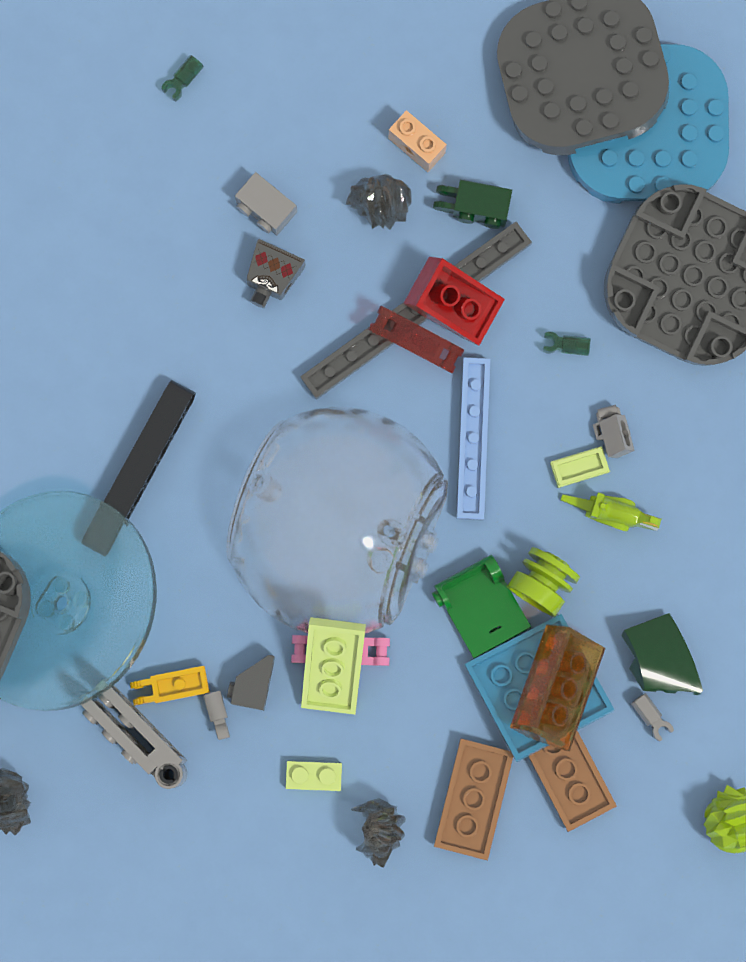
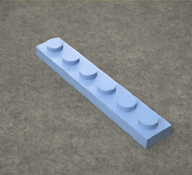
(473, 439)

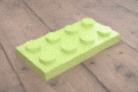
(333, 665)

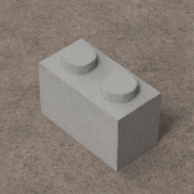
(265, 204)

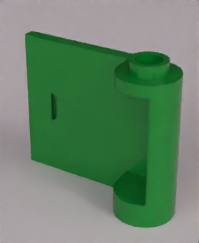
(479, 603)

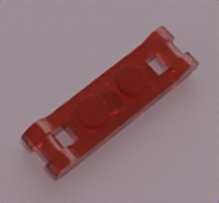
(416, 339)

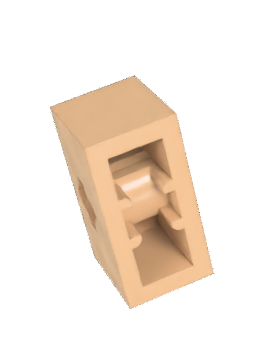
(417, 141)

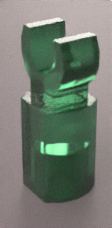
(183, 76)
(568, 344)

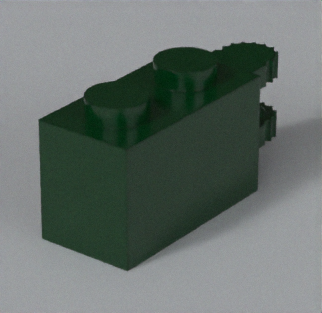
(476, 203)

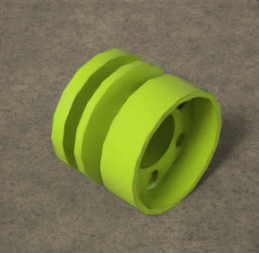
(544, 580)

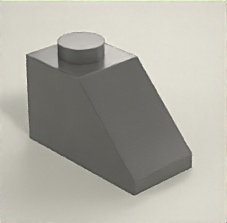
(252, 685)

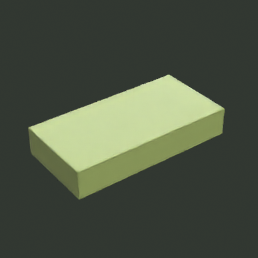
(579, 467)

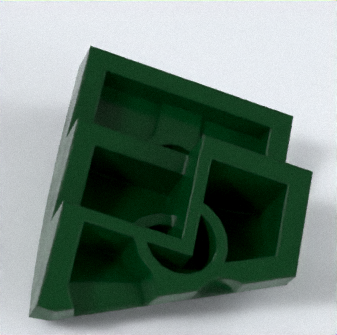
(661, 657)

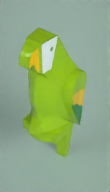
(614, 512)

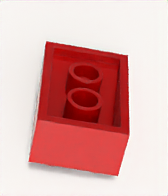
(454, 300)

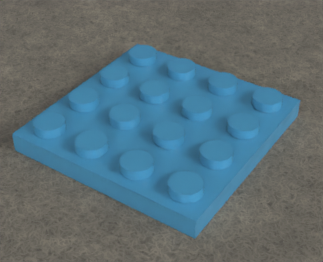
(501, 680)

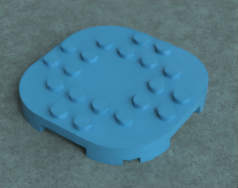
(681, 148)

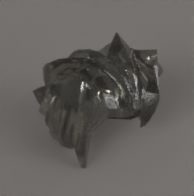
(381, 200)
(13, 802)
(380, 830)

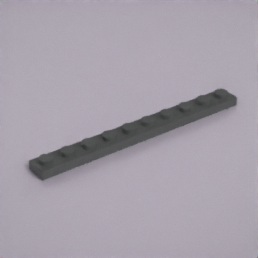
(369, 345)

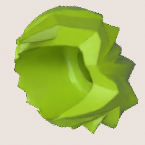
(727, 820)

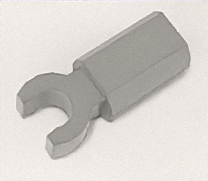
(217, 713)
(650, 715)

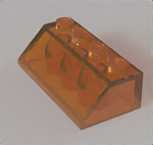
(557, 687)

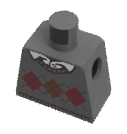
(272, 272)

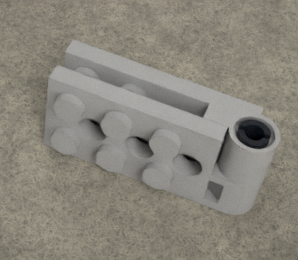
(157, 762)

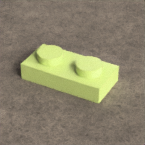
(313, 776)

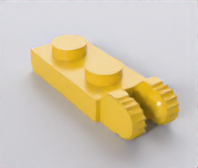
(173, 685)

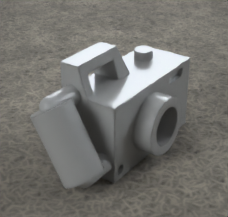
(614, 431)

